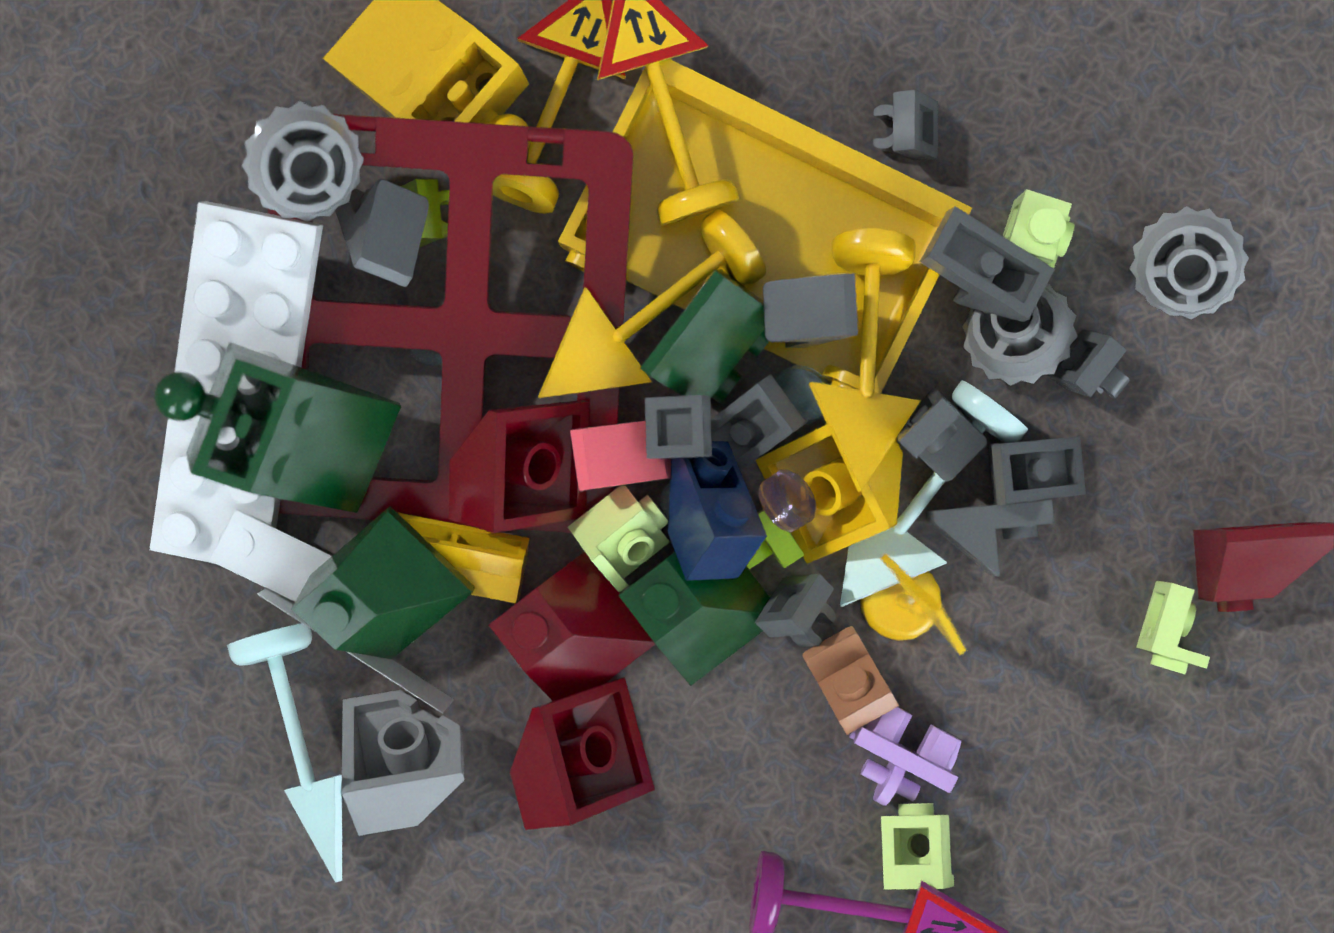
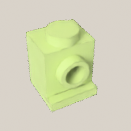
(1040, 226)
(620, 534)
(900, 864)

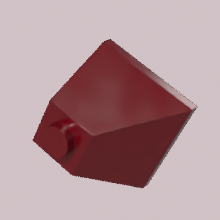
(519, 469)
(1256, 560)
(572, 631)
(580, 757)

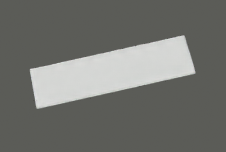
(276, 558)
(384, 666)

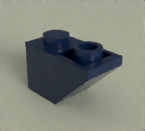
(712, 516)

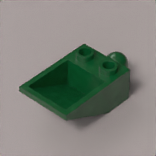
(293, 431)

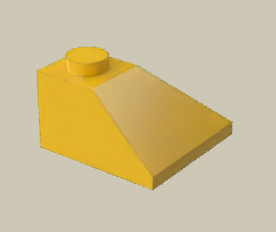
(841, 512)

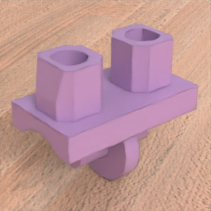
(930, 762)

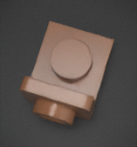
(849, 680)

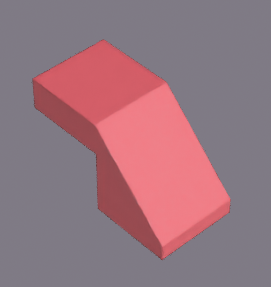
(615, 456)

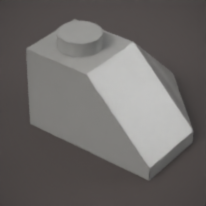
(396, 761)

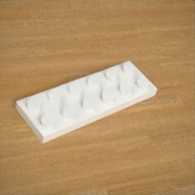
(248, 288)

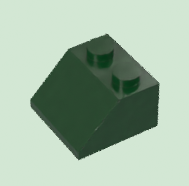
(710, 340)

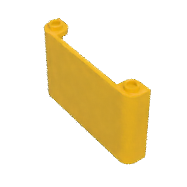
(792, 203)

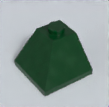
(381, 590)
(696, 620)

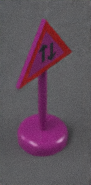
(930, 911)

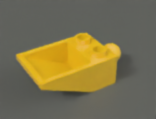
(427, 64)

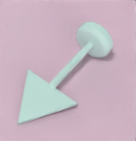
(864, 569)
(314, 801)

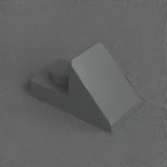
(384, 230)
(986, 267)
(810, 310)
(756, 421)
(941, 436)
(1036, 470)
(974, 527)

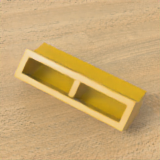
(486, 559)

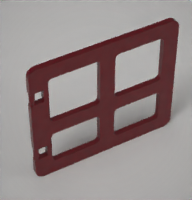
(466, 325)

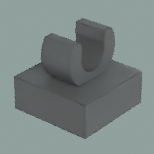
(913, 125)
(1092, 366)
(678, 427)
(795, 607)

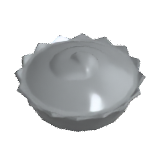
(303, 161)
(1189, 247)
(1022, 348)

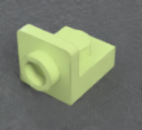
(1166, 620)

